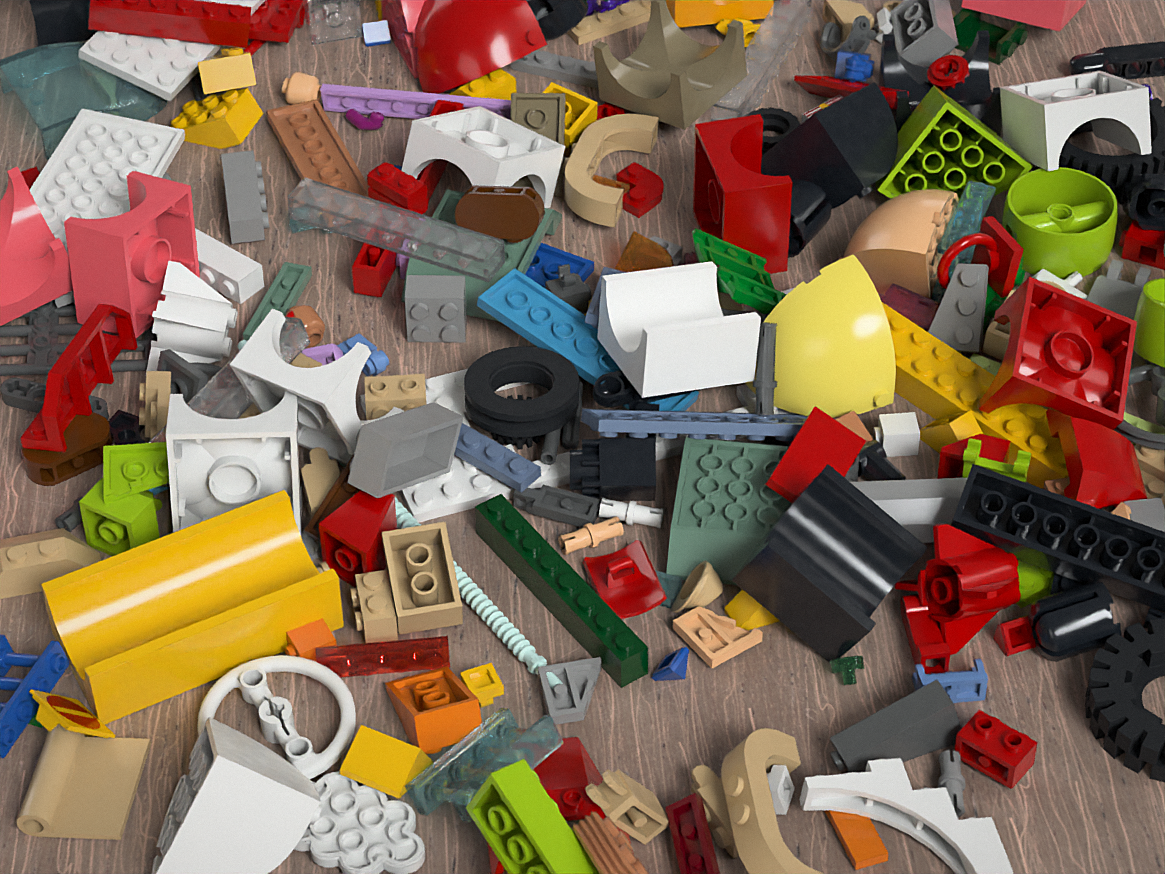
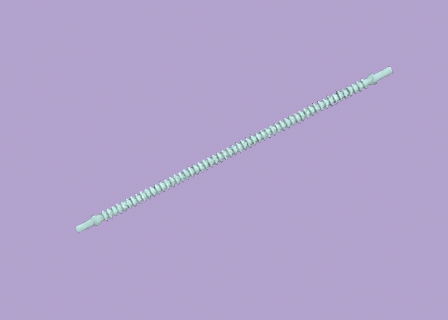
(482, 605)

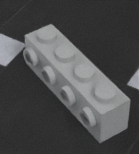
(244, 197)

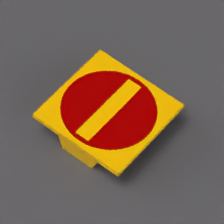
(69, 713)

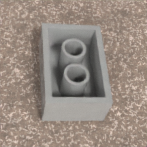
(924, 30)

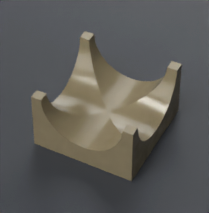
(671, 72)

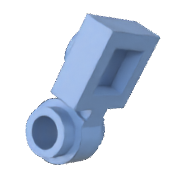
(377, 360)

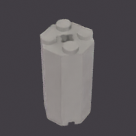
(916, 502)

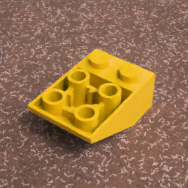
(219, 119)

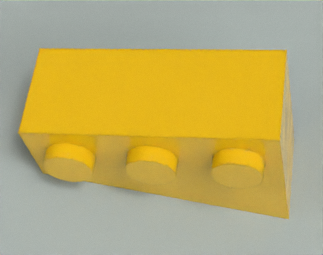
(227, 71)

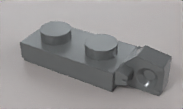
(558, 505)

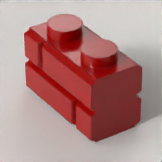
(397, 188)

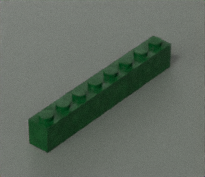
(562, 590)

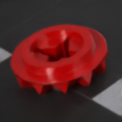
(942, 66)

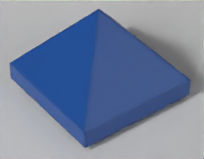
(672, 666)

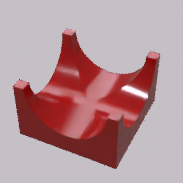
(1063, 355)

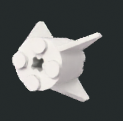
(191, 319)

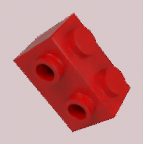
(995, 749)

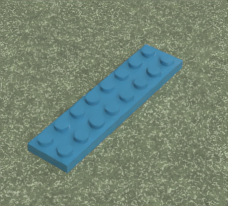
(558, 328)

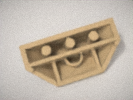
(40, 557)

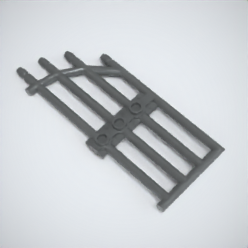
(44, 345)

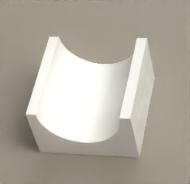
(1045, 113)
(671, 331)

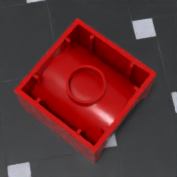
(733, 195)

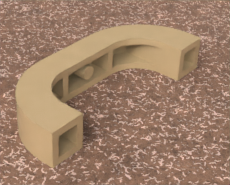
(610, 134)
(751, 801)

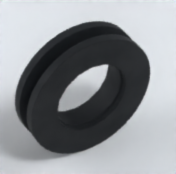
(521, 417)

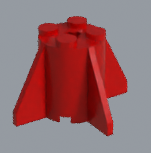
(965, 584)

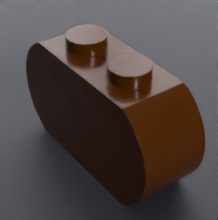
(501, 211)
(84, 451)

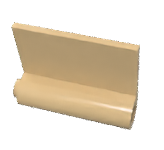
(83, 786)

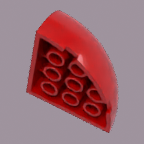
(470, 39)

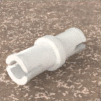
(631, 512)

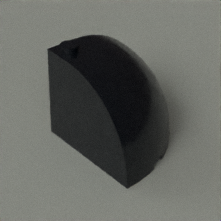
(840, 147)

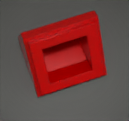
(1014, 636)

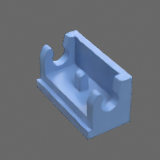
(959, 685)

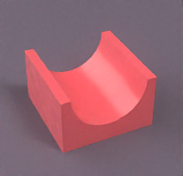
(127, 255)

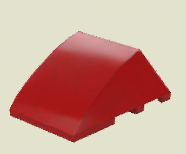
(1098, 462)

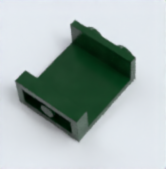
(1001, 41)

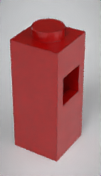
(1143, 246)

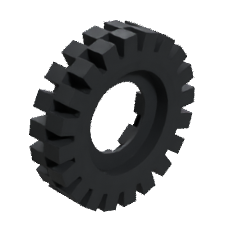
(1116, 692)

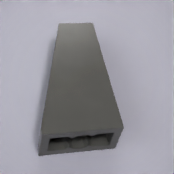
(902, 730)

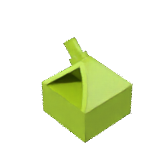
(121, 523)

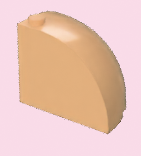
(903, 238)

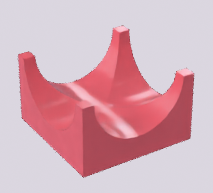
(31, 259)

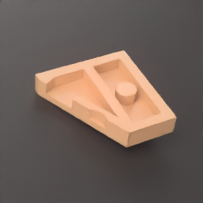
(714, 636)

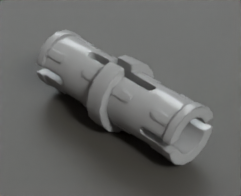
(952, 780)

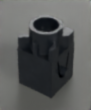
(615, 469)

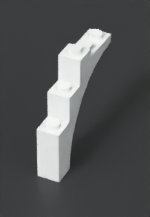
(925, 814)

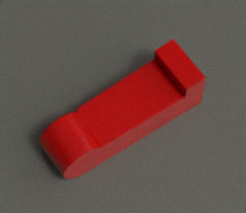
(923, 635)

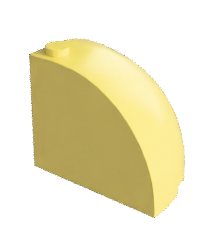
(833, 345)

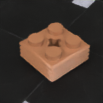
(607, 846)

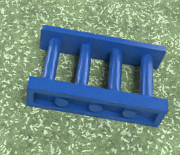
(42, 677)

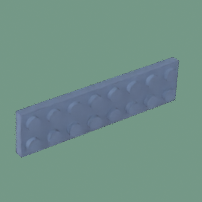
(695, 424)

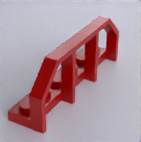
(75, 376)

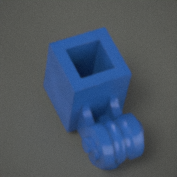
(854, 66)

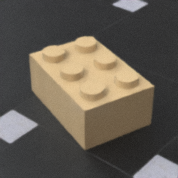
(422, 578)

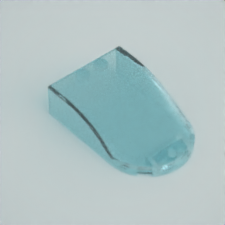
(59, 84)

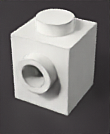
(898, 434)

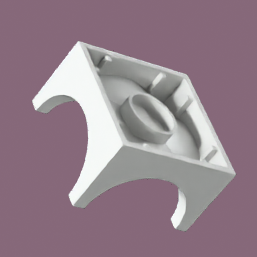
(485, 149)
(324, 392)
(230, 461)

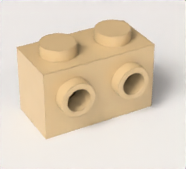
(397, 391)
(376, 607)

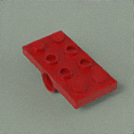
(277, 20)

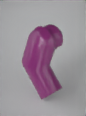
(365, 123)

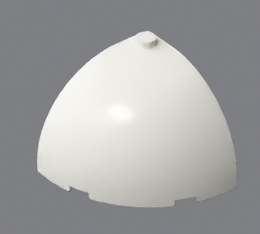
(235, 808)

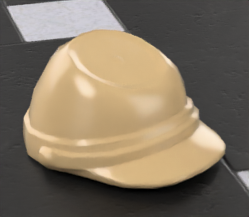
(699, 589)

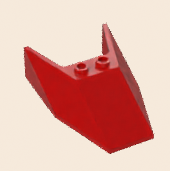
(564, 778)

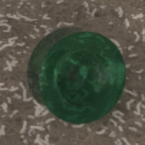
(847, 667)

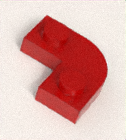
(644, 189)

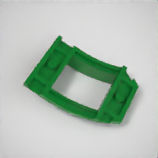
(739, 273)

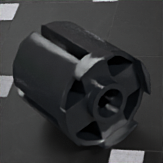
(808, 214)
(1072, 621)

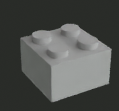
(436, 308)

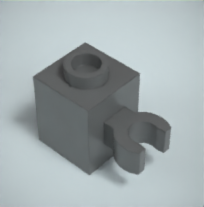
(570, 289)

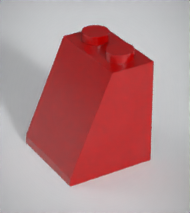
(354, 535)

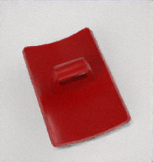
(626, 580)

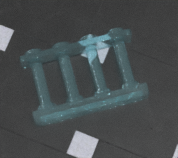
(964, 221)
(483, 751)

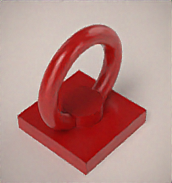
(993, 248)

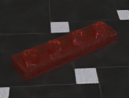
(386, 656)

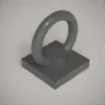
(185, 376)

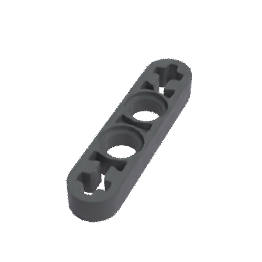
(22, 392)

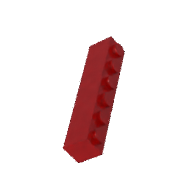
(174, 20)

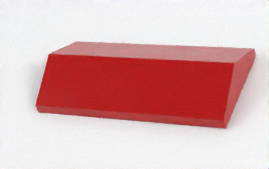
(831, 87)

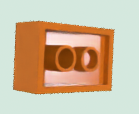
(434, 708)

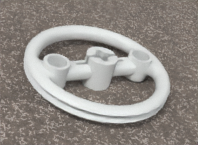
(252, 681)

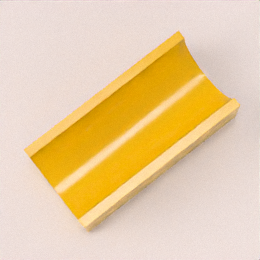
(189, 606)

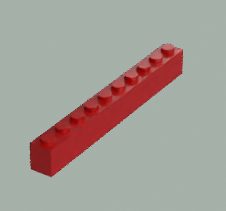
(376, 265)

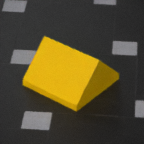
(383, 762)

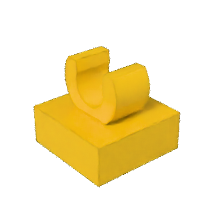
(483, 683)

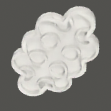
(362, 830)

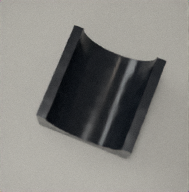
(829, 563)

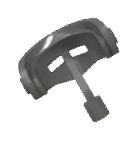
(857, 40)

